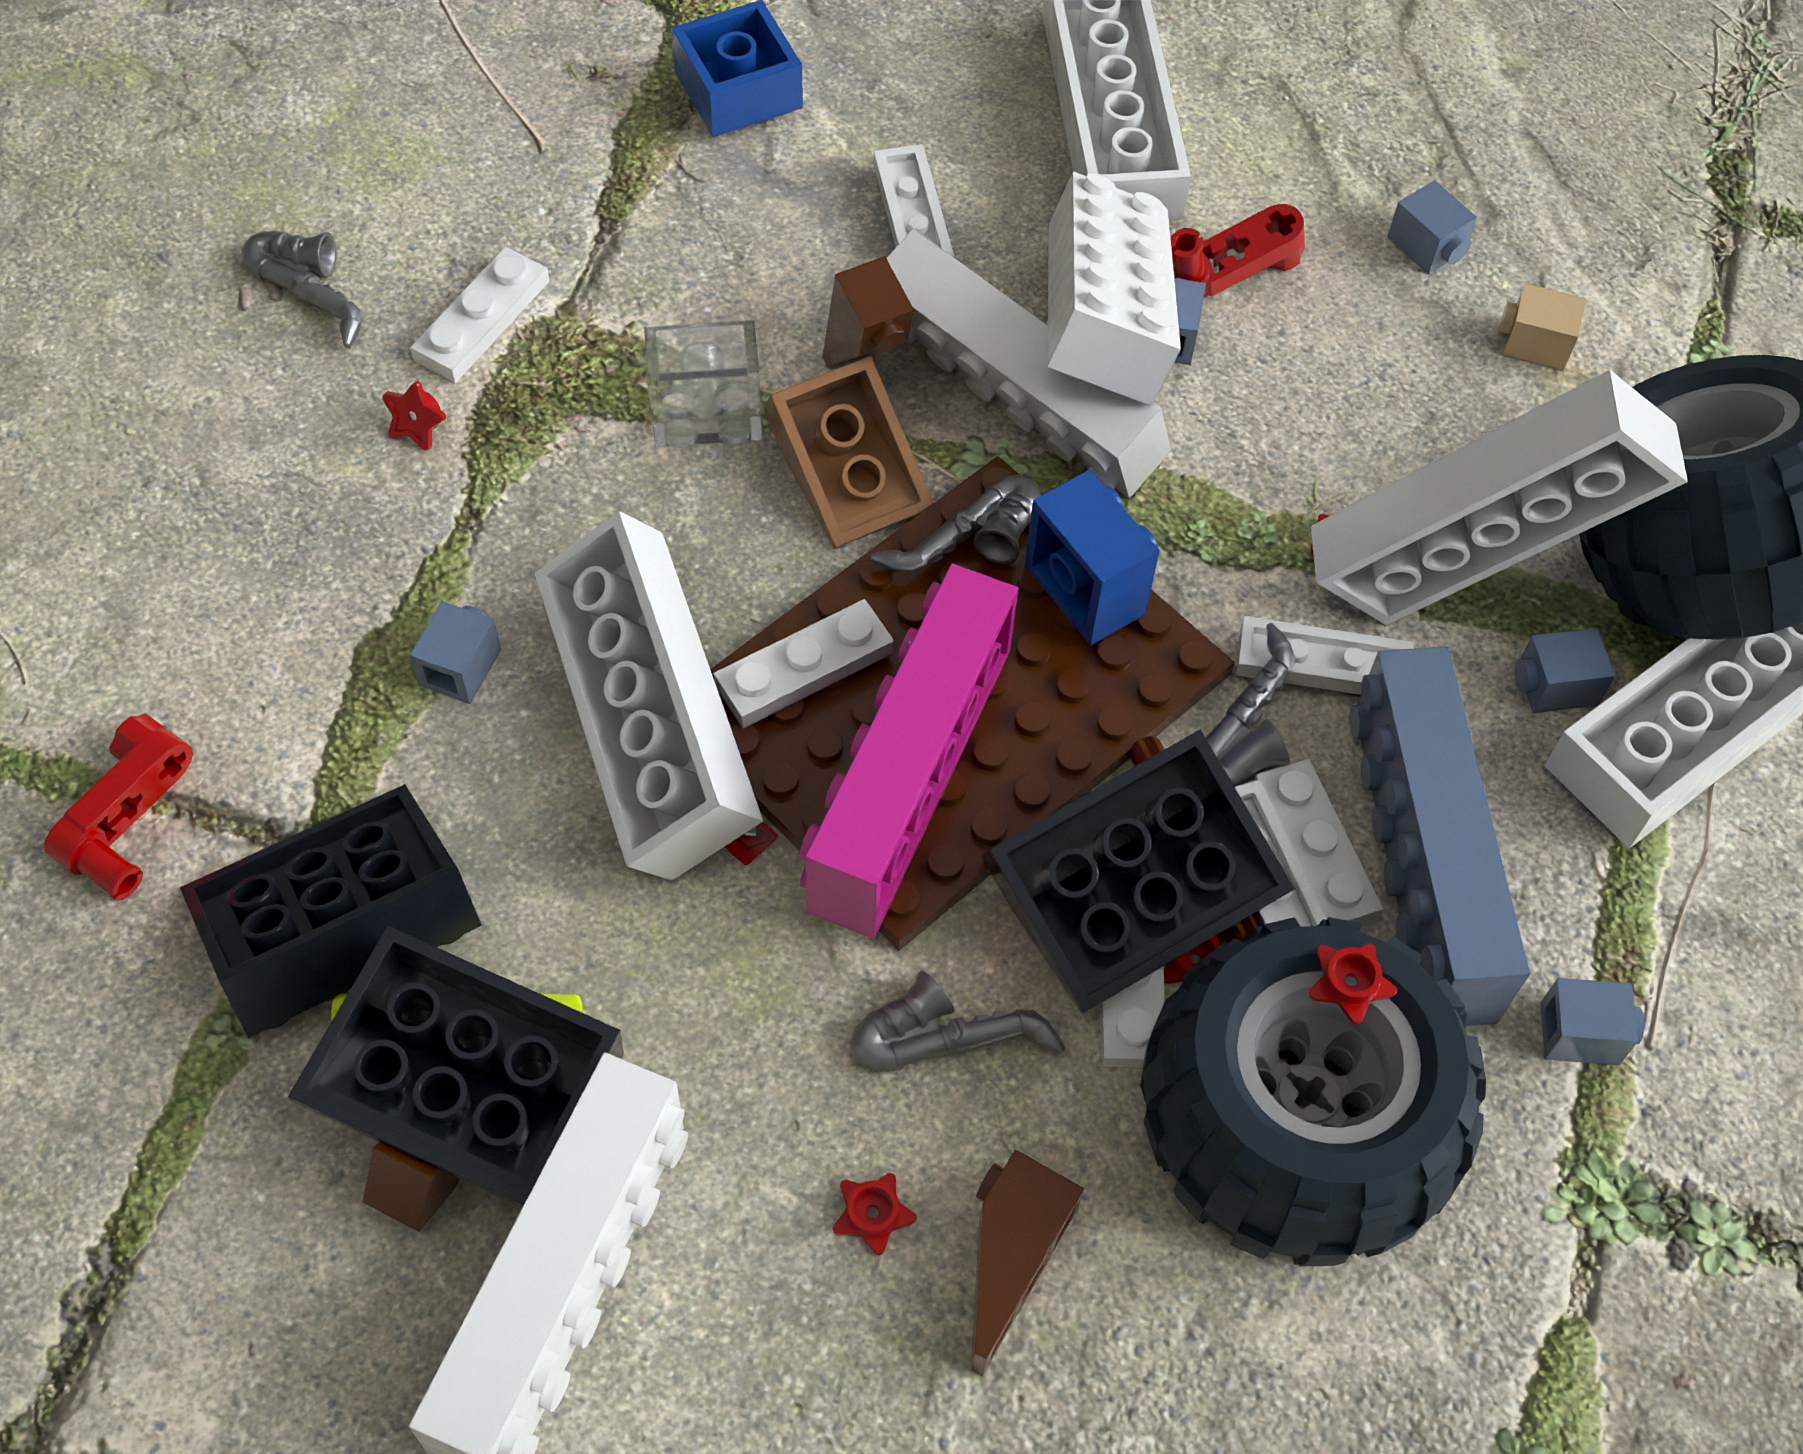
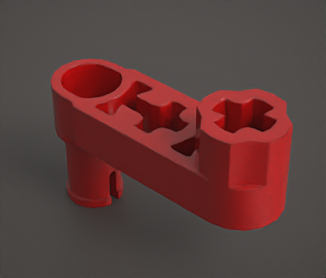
(1267, 238)
(147, 767)

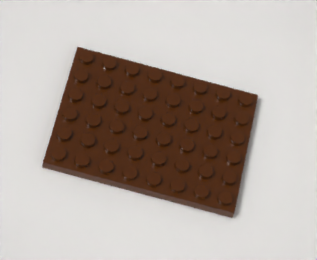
(1044, 738)

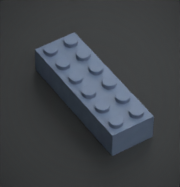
(1438, 830)

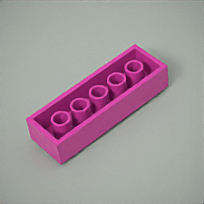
(907, 751)

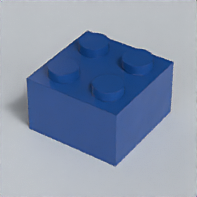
(737, 68)
(1091, 556)

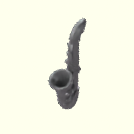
(285, 262)
(997, 514)
(1248, 752)
(909, 1030)

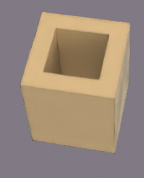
(1542, 326)

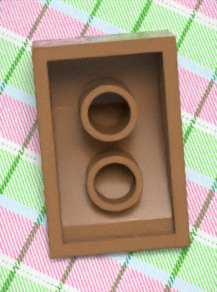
(848, 451)

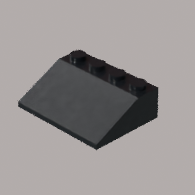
(1138, 871)
(311, 908)
(454, 1065)

